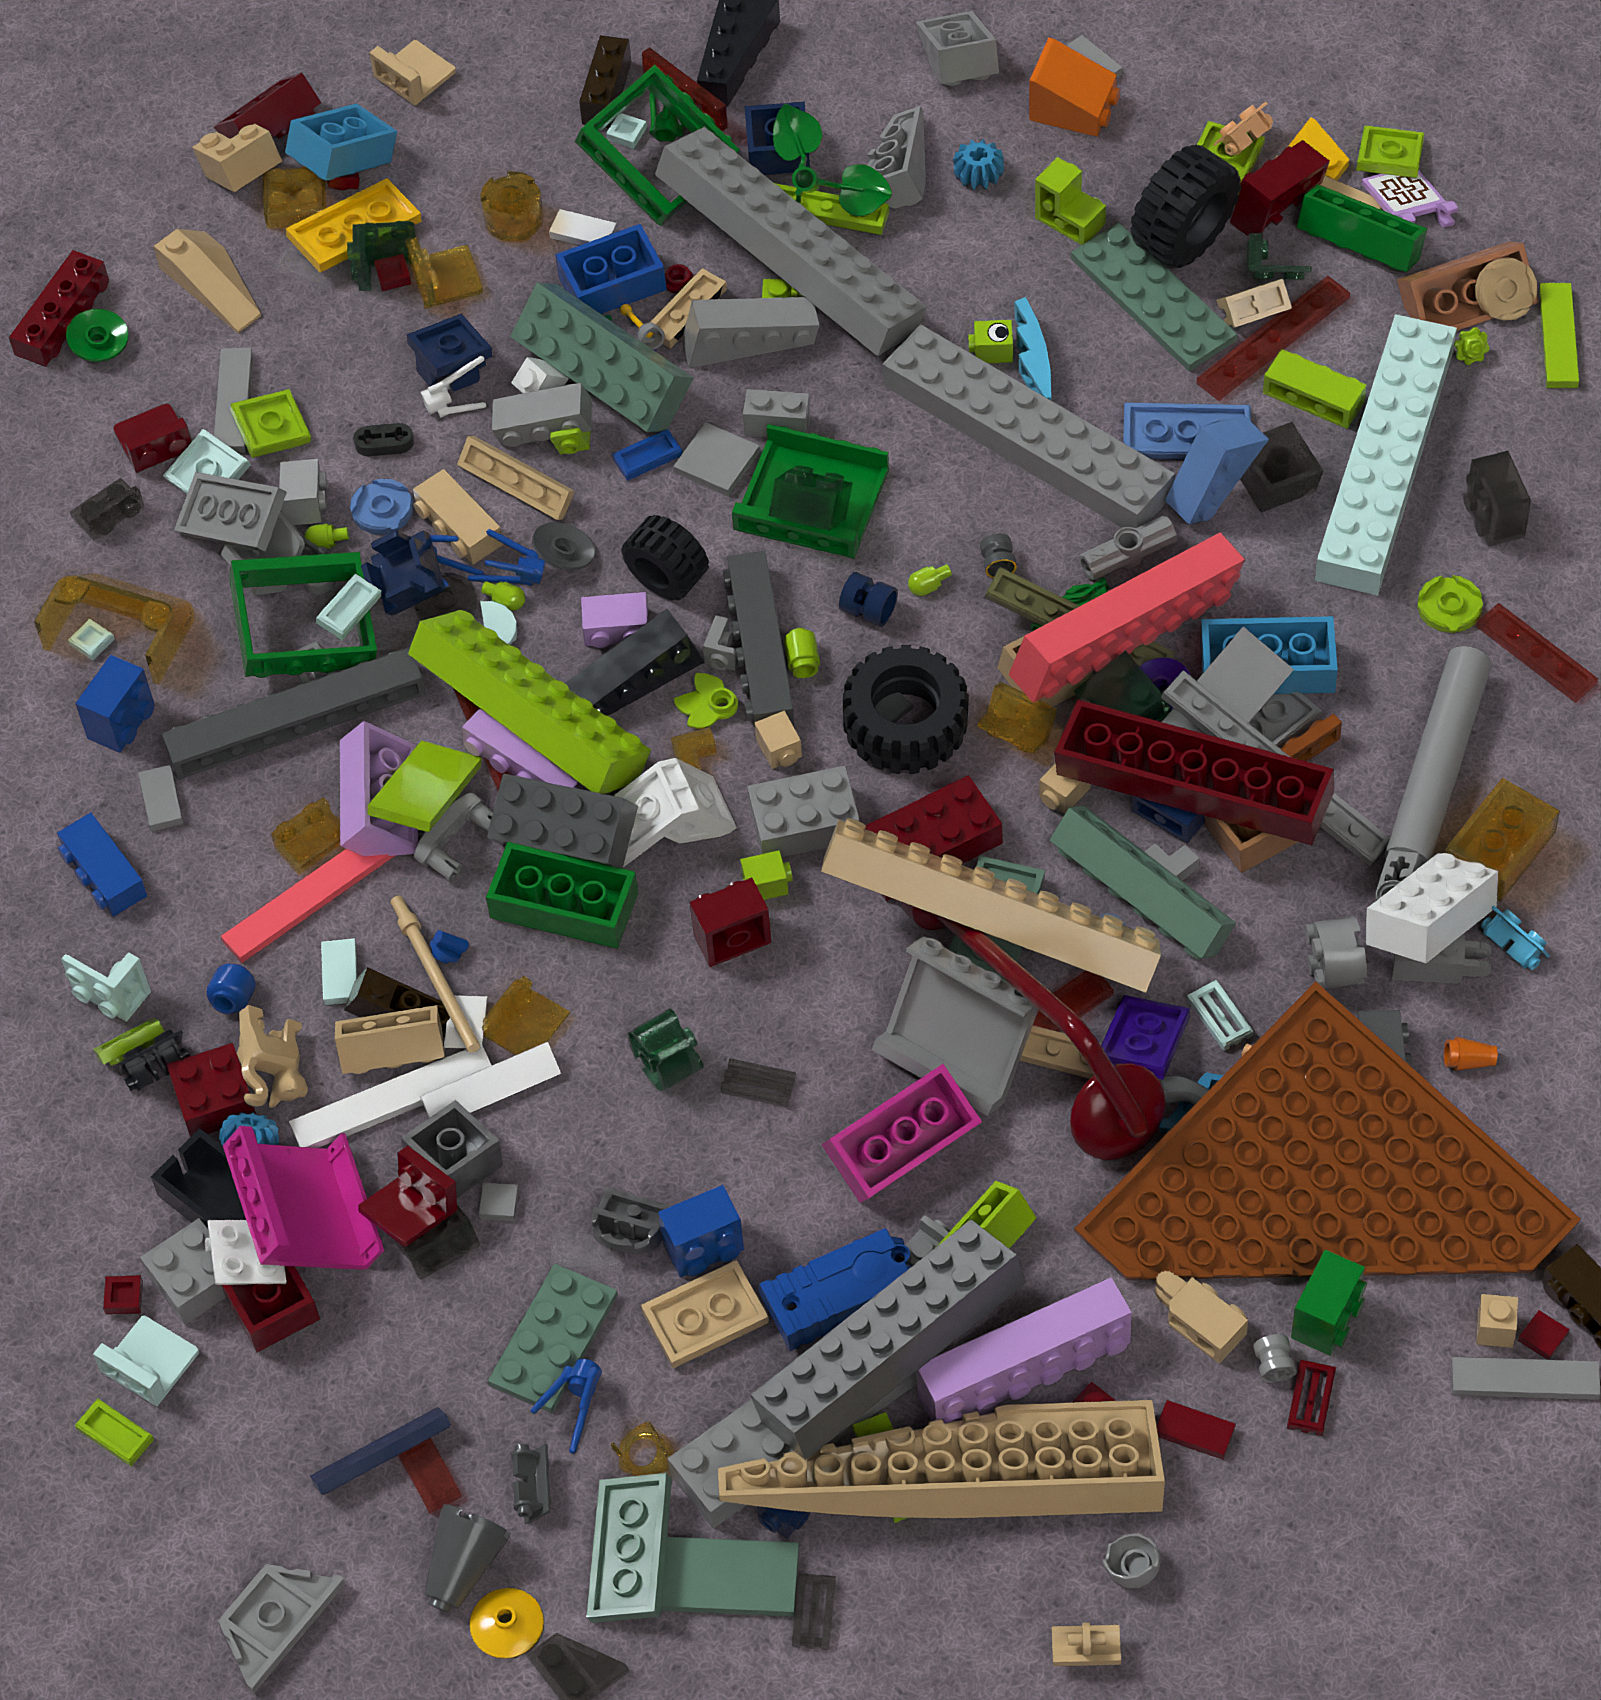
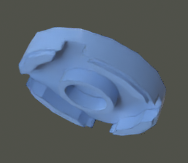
(373, 510)

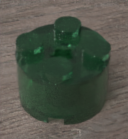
(665, 1050)

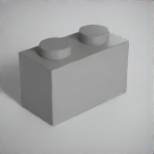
(776, 409)
(304, 490)

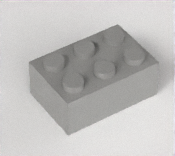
(801, 810)

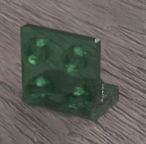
(1258, 250)

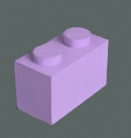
(612, 617)

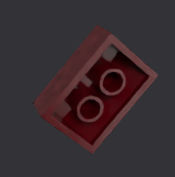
(273, 108)

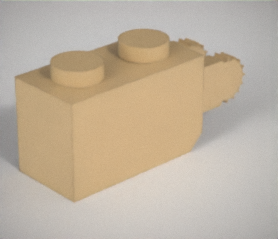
(1201, 1315)

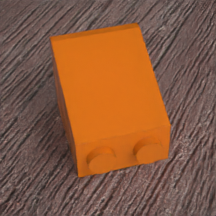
(1071, 90)

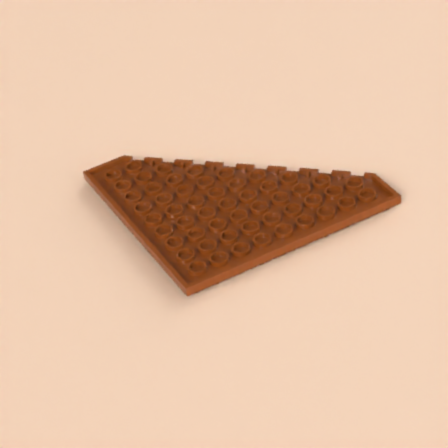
(1321, 1149)

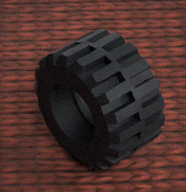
(665, 557)

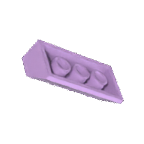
(366, 764)

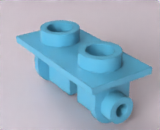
(1506, 928)

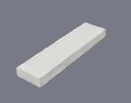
(495, 1081)

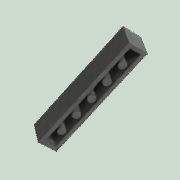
(759, 636)

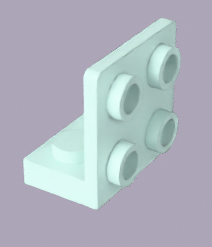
(115, 995)
(147, 1360)

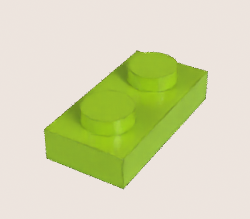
(141, 1035)

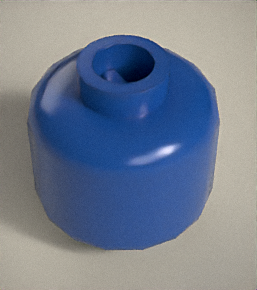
(230, 988)

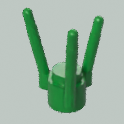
(665, 125)

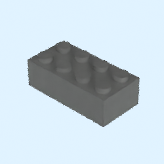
(562, 820)

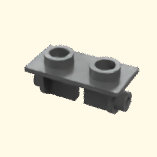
(533, 1494)

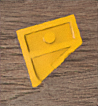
(1317, 138)

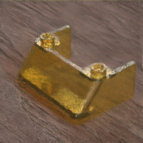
(158, 612)

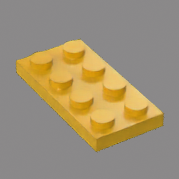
(325, 234)

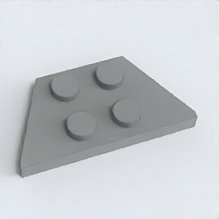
(273, 1617)

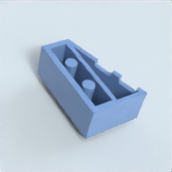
(1214, 467)

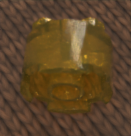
(512, 207)

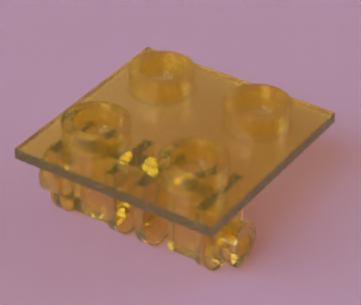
(522, 1018)

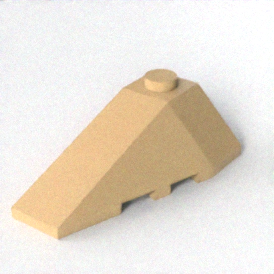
(207, 274)

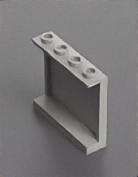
(958, 1019)

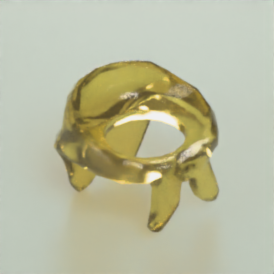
(644, 1431)

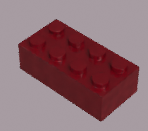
(947, 822)

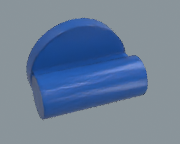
(448, 947)

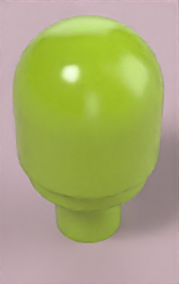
(325, 535)
(927, 579)
(505, 594)

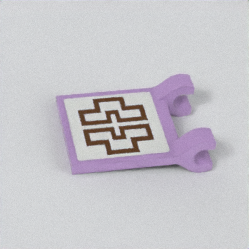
(1409, 197)

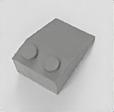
(959, 48)

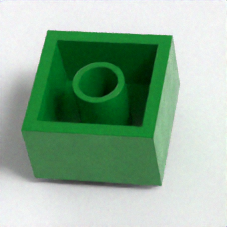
(1329, 1303)

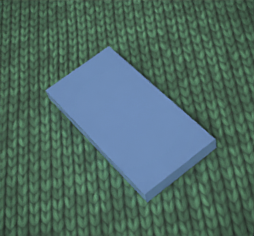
(1169, 428)

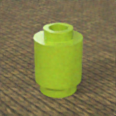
(802, 652)

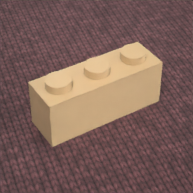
(456, 514)
(389, 1040)

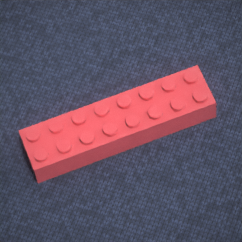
(1126, 617)

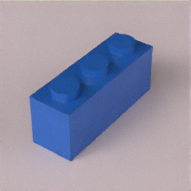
(100, 865)

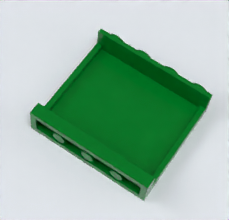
(793, 448)

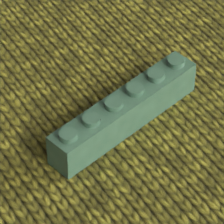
(1142, 882)

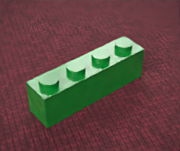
(1362, 228)

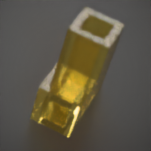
(693, 746)

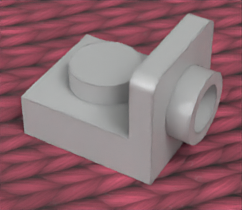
(718, 646)
(926, 1239)

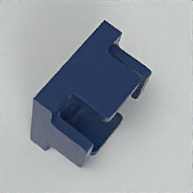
(447, 348)
(404, 570)

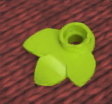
(702, 703)

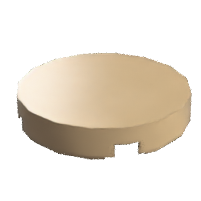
(1506, 289)

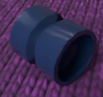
(866, 598)

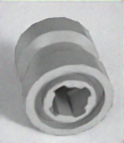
(1274, 1358)

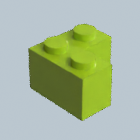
(1064, 205)

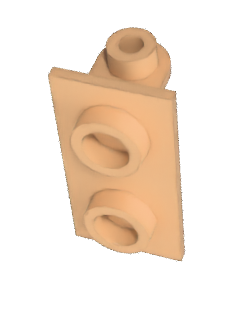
(1236, 137)

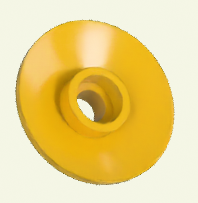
(508, 1638)

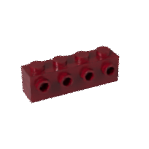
(65, 296)

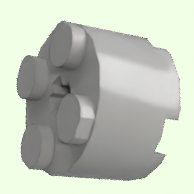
(1336, 953)

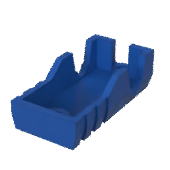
(833, 1286)

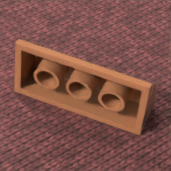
(1448, 290)

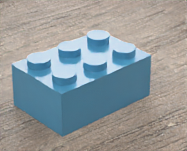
(340, 141)

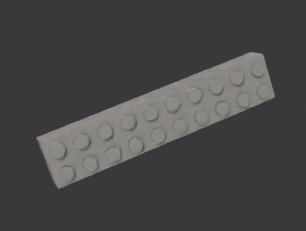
(790, 240)
(1027, 429)

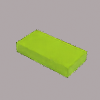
(114, 1432)

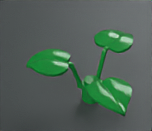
(800, 133)

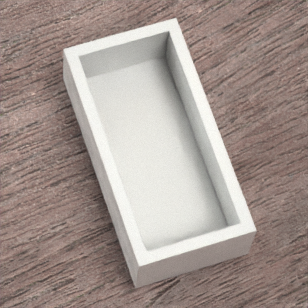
(1431, 907)

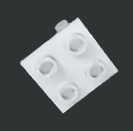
(236, 1257)

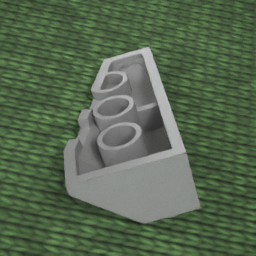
(902, 157)

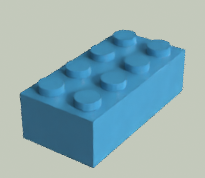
(1300, 641)

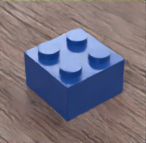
(115, 704)
(701, 1231)

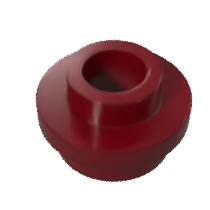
(675, 273)

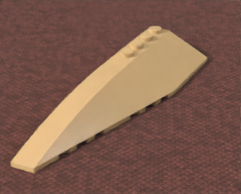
(980, 1466)

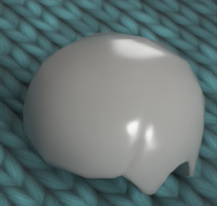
(1141, 1558)

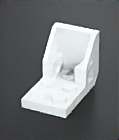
(675, 804)

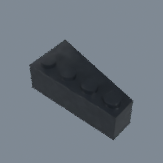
(734, 43)
(637, 665)

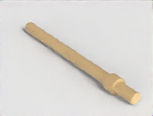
(411, 927)

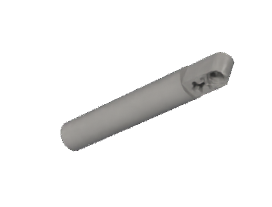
(1436, 765)

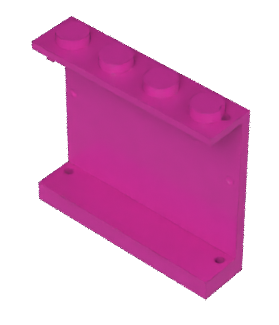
(302, 1203)

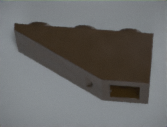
(379, 994)
(1577, 1285)

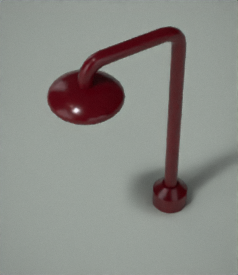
(1121, 1102)

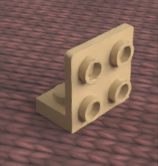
(412, 71)

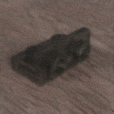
(108, 508)
(441, 1244)

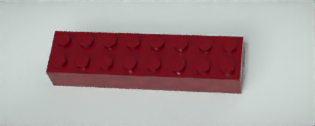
(1195, 772)

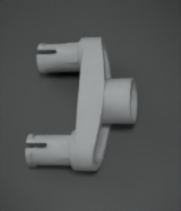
(463, 810)

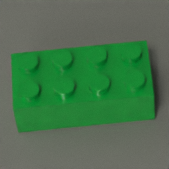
(562, 895)

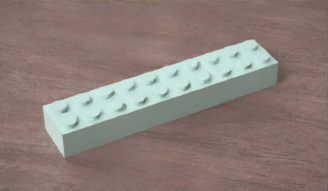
(1385, 455)

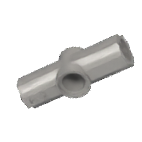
(1128, 547)

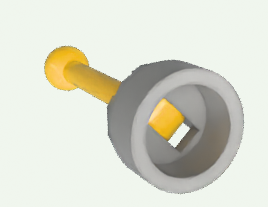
(645, 330)

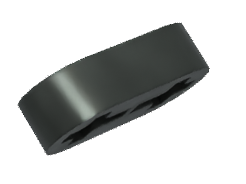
(383, 439)

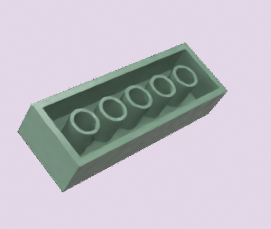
(601, 357)

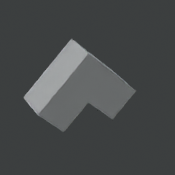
(1180, 863)

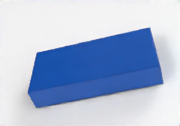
(647, 454)

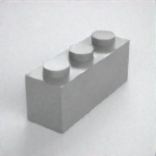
(538, 413)

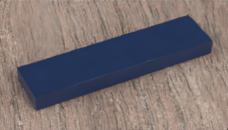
(380, 1451)

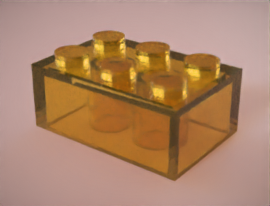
(1506, 833)

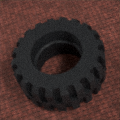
(1185, 206)
(905, 745)

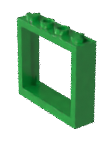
(618, 167)
(297, 571)

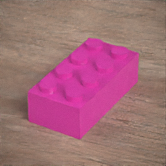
(901, 1133)

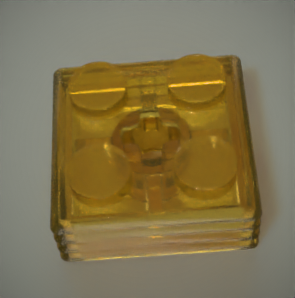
(291, 196)

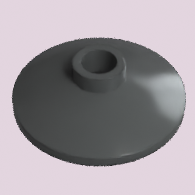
(563, 546)

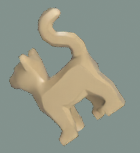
(269, 1053)

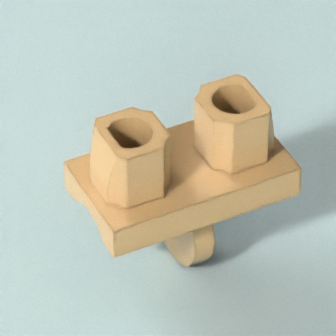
(1086, 1645)

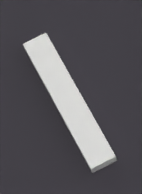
(384, 1100)

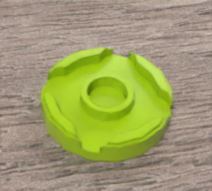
(1444, 611)

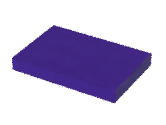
(1145, 1033)

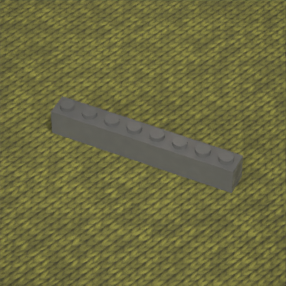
(293, 713)

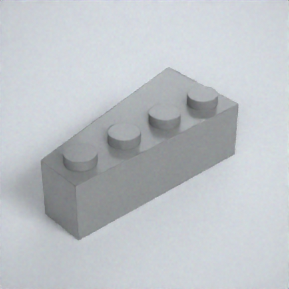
(746, 327)

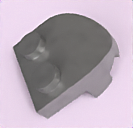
(627, 1222)

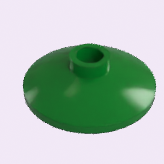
(96, 325)

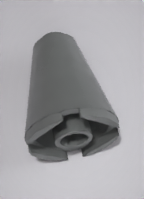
(461, 1556)

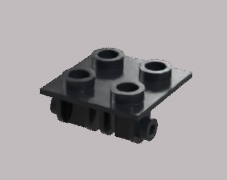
(135, 1059)

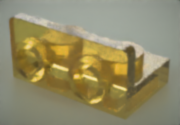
(1018, 719)
(307, 836)

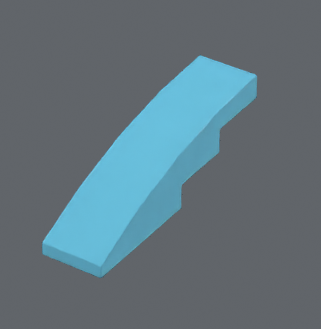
(1033, 359)

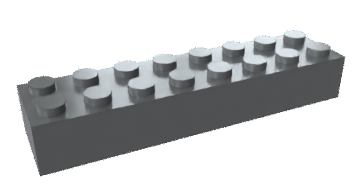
(888, 1339)

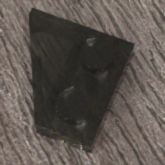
(575, 1669)

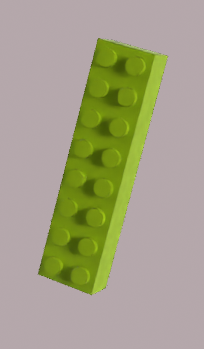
(529, 701)

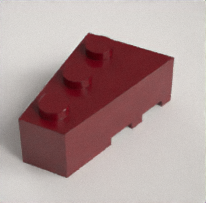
(1277, 186)

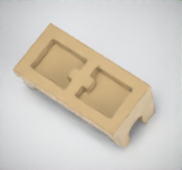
(1255, 303)

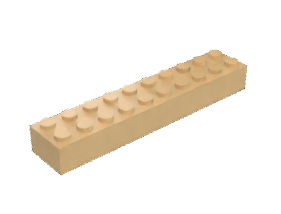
(992, 904)

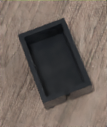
(206, 1187)

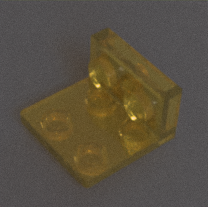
(444, 274)

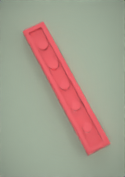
(299, 902)

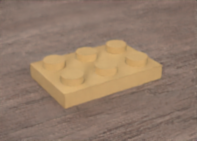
(704, 1314)

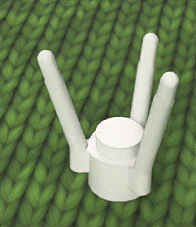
(437, 396)

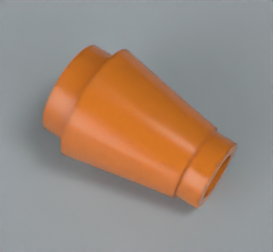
(1468, 1054)

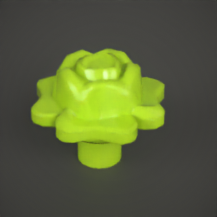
(1471, 346)

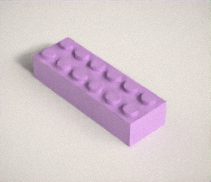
(1025, 1353)

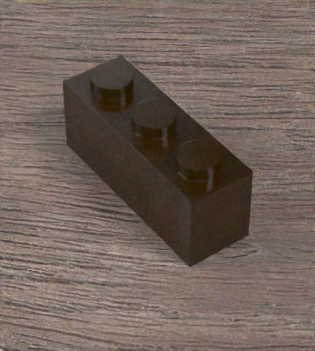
(605, 76)

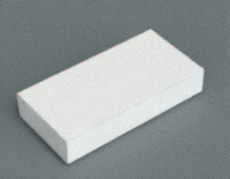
(579, 228)

